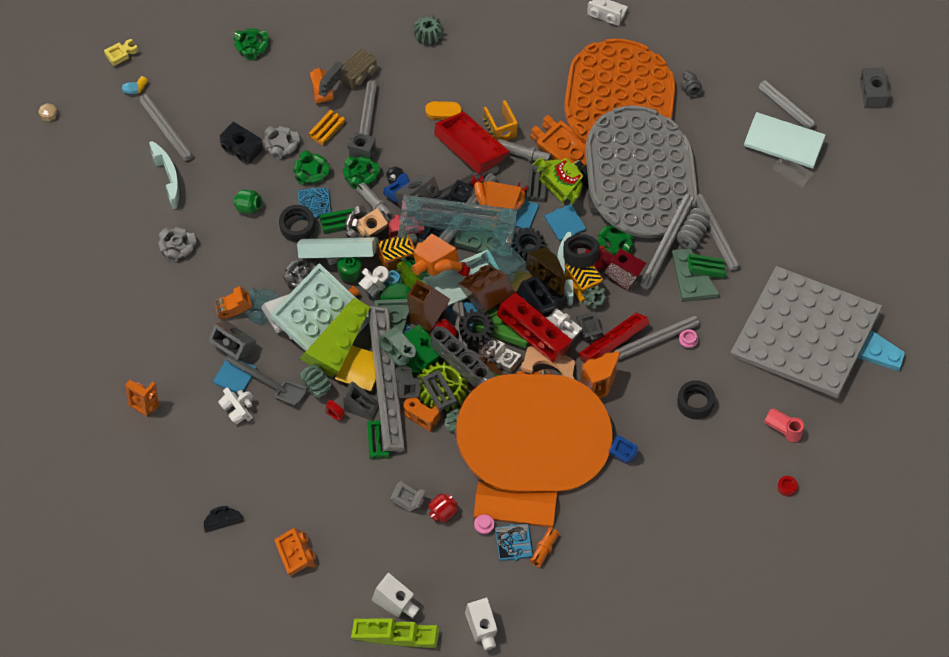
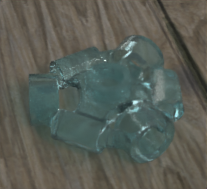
(255, 316)

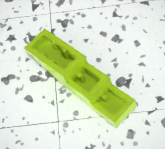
(395, 633)

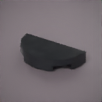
(221, 517)

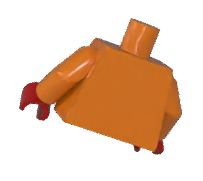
(498, 194)
(437, 256)

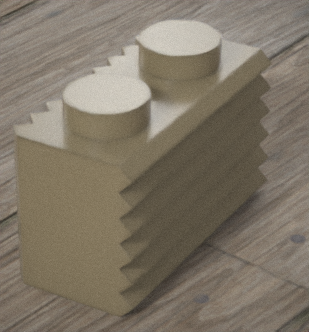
(358, 68)

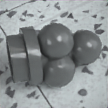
(691, 84)

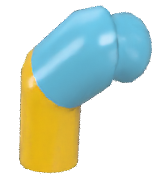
(135, 87)

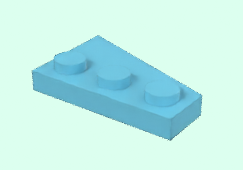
(881, 352)

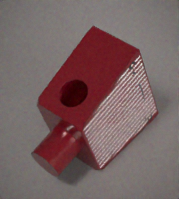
(622, 267)

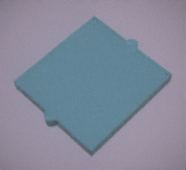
(502, 260)

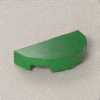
(395, 291)

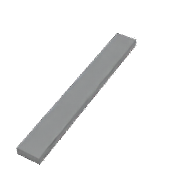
(386, 382)

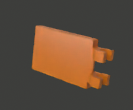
(559, 141)

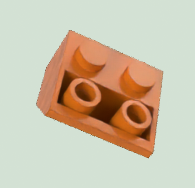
(600, 373)

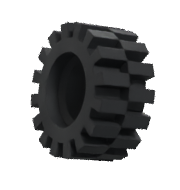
(527, 236)
(477, 338)

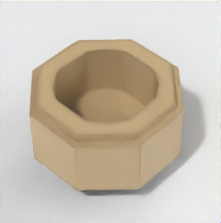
(48, 112)

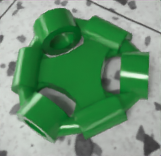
(251, 43)
(311, 168)
(351, 174)
(615, 239)

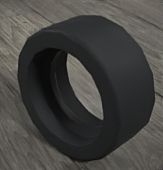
(294, 210)
(581, 260)
(696, 386)

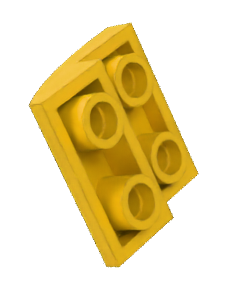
(358, 368)

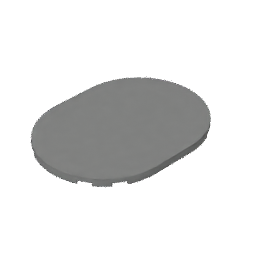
(639, 170)

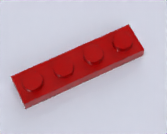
(615, 337)

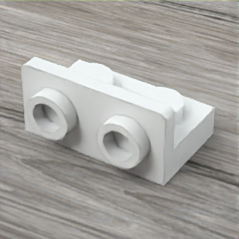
(607, 11)

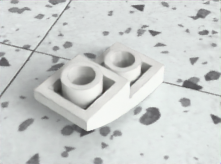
(503, 357)

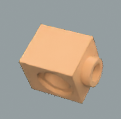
(377, 218)

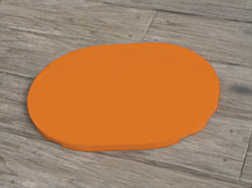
(616, 76)
(533, 433)

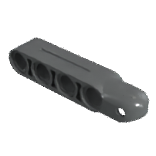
(461, 356)

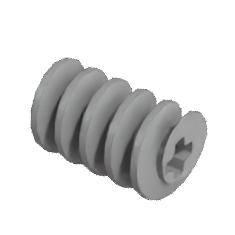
(693, 228)

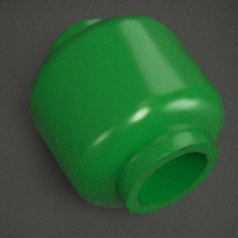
(247, 201)
(349, 268)

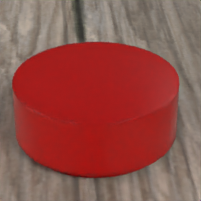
(787, 486)

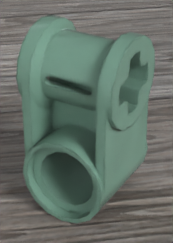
(396, 345)

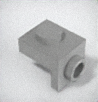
(407, 496)

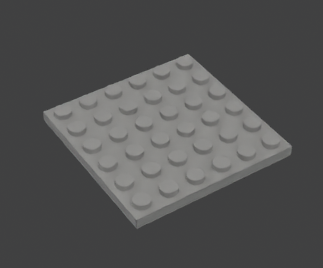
(806, 331)

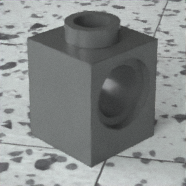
(367, 142)

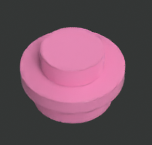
(688, 338)
(484, 524)

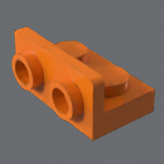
(142, 399)
(295, 551)

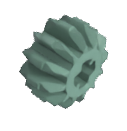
(428, 29)
(315, 381)

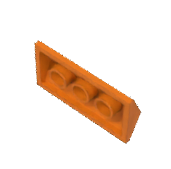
(515, 507)

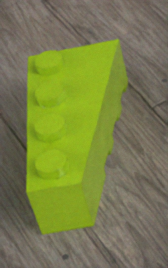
(336, 340)

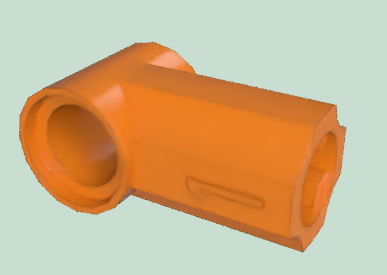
(316, 75)

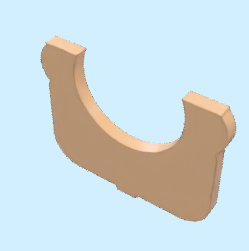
(533, 356)

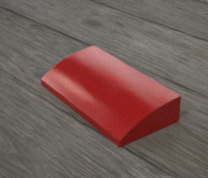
(470, 142)

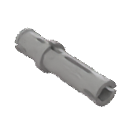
(526, 152)
(374, 201)

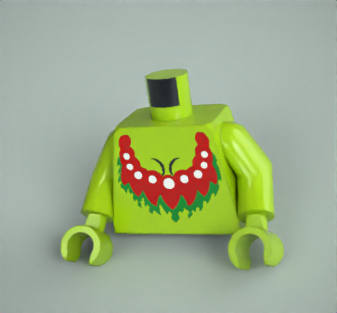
(561, 178)

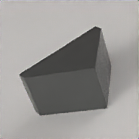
(359, 402)

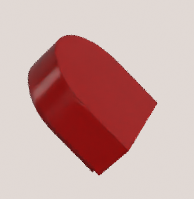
(334, 410)

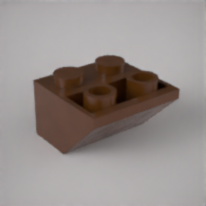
(486, 287)
(426, 305)

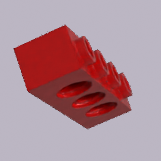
(534, 327)

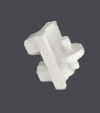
(374, 282)
(564, 323)
(231, 399)

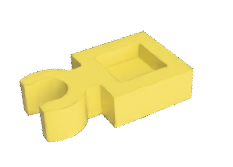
(119, 53)

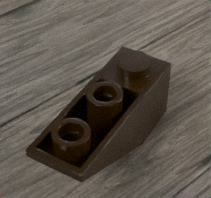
(547, 268)

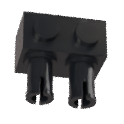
(538, 296)

